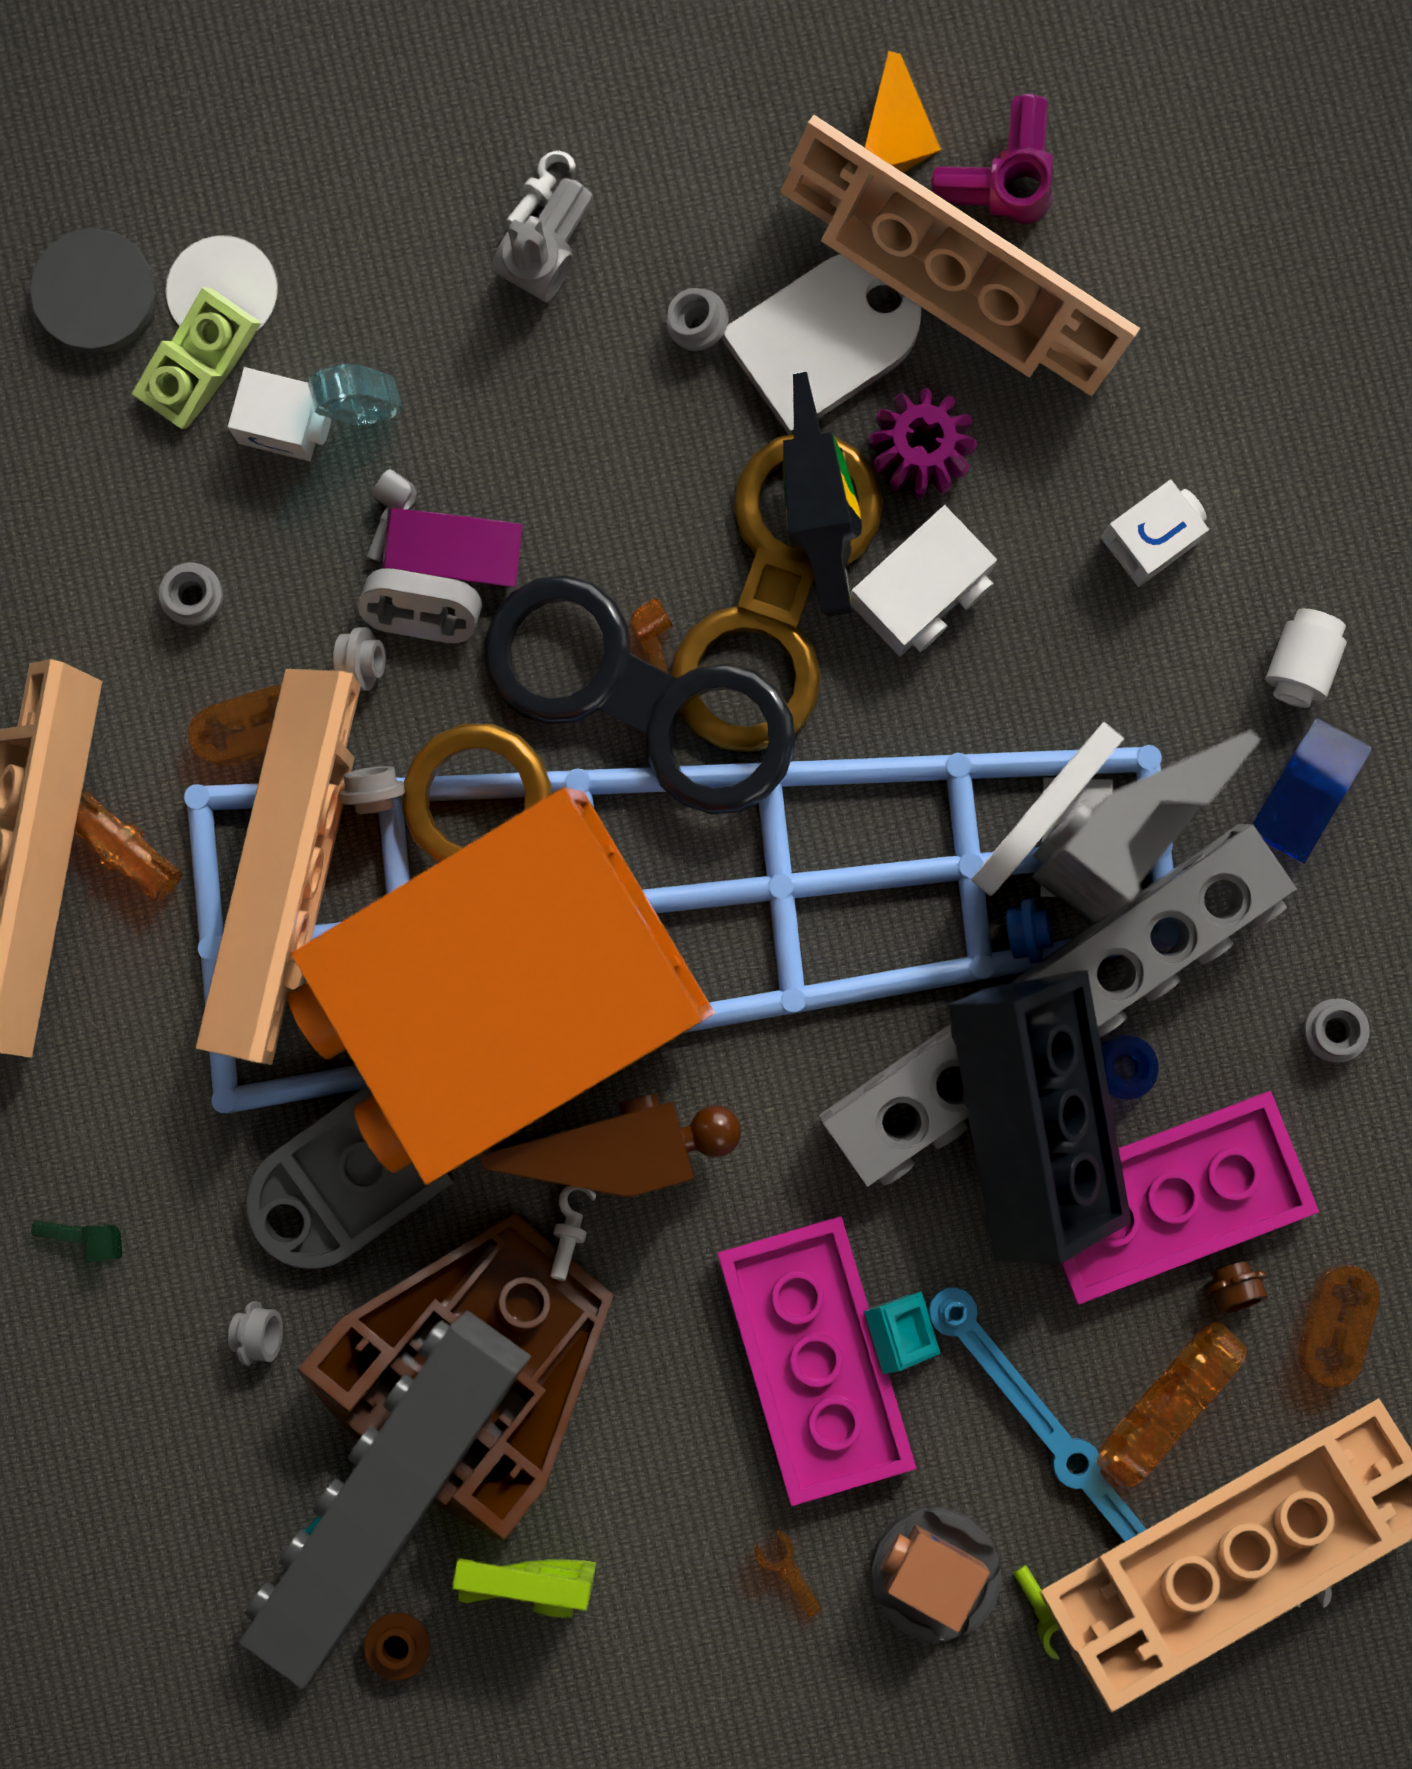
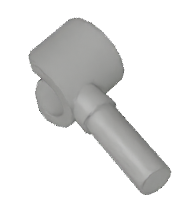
(392, 492)

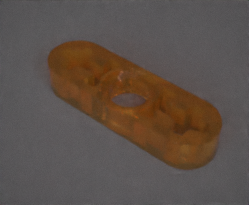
(1171, 1404)

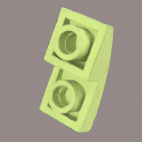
(197, 359)

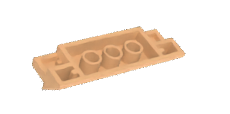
(952, 262)
(39, 804)
(281, 864)
(1238, 1556)

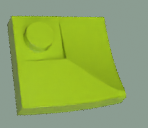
(551, 1584)

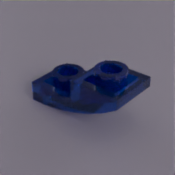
(1310, 790)

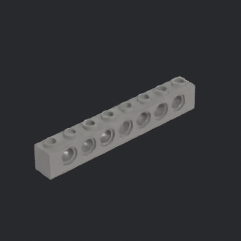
(1257, 894)

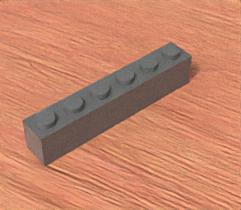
(383, 1498)

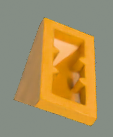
(899, 122)

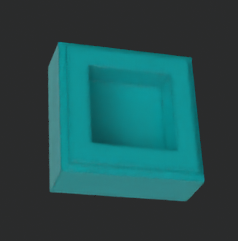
(902, 1332)

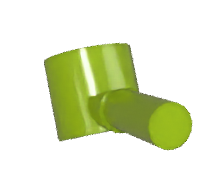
(1046, 1624)

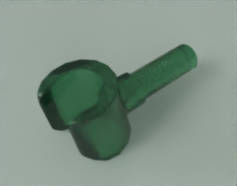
(99, 1241)

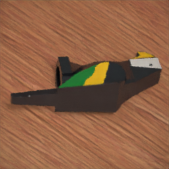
(819, 501)

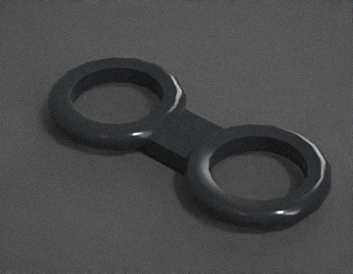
(639, 694)

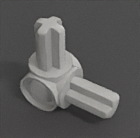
(537, 251)

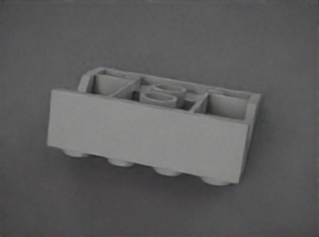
(1109, 848)

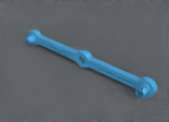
(955, 1314)

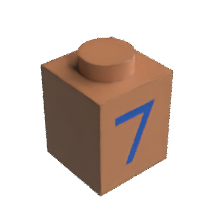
(933, 1576)

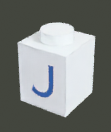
(277, 415)
(1156, 531)

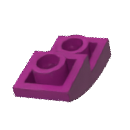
(453, 546)

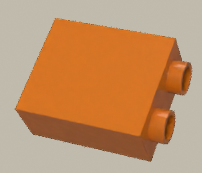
(495, 987)

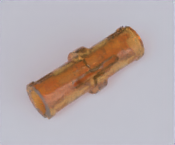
(125, 849)

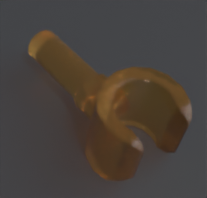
(648, 623)
(791, 1575)

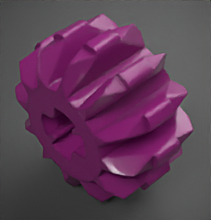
(929, 423)

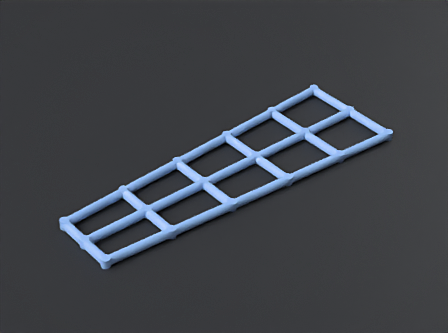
(778, 886)

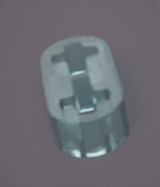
(354, 394)

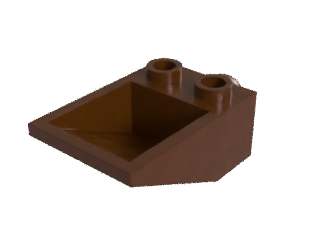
(625, 1153)

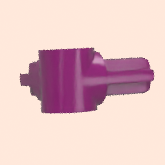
(1022, 159)

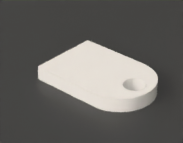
(824, 330)
(1047, 809)

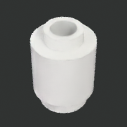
(1307, 658)

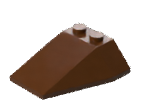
(509, 1287)

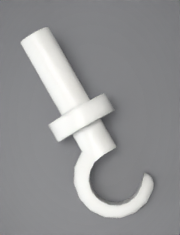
(539, 190)
(568, 1233)

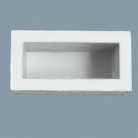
(923, 582)

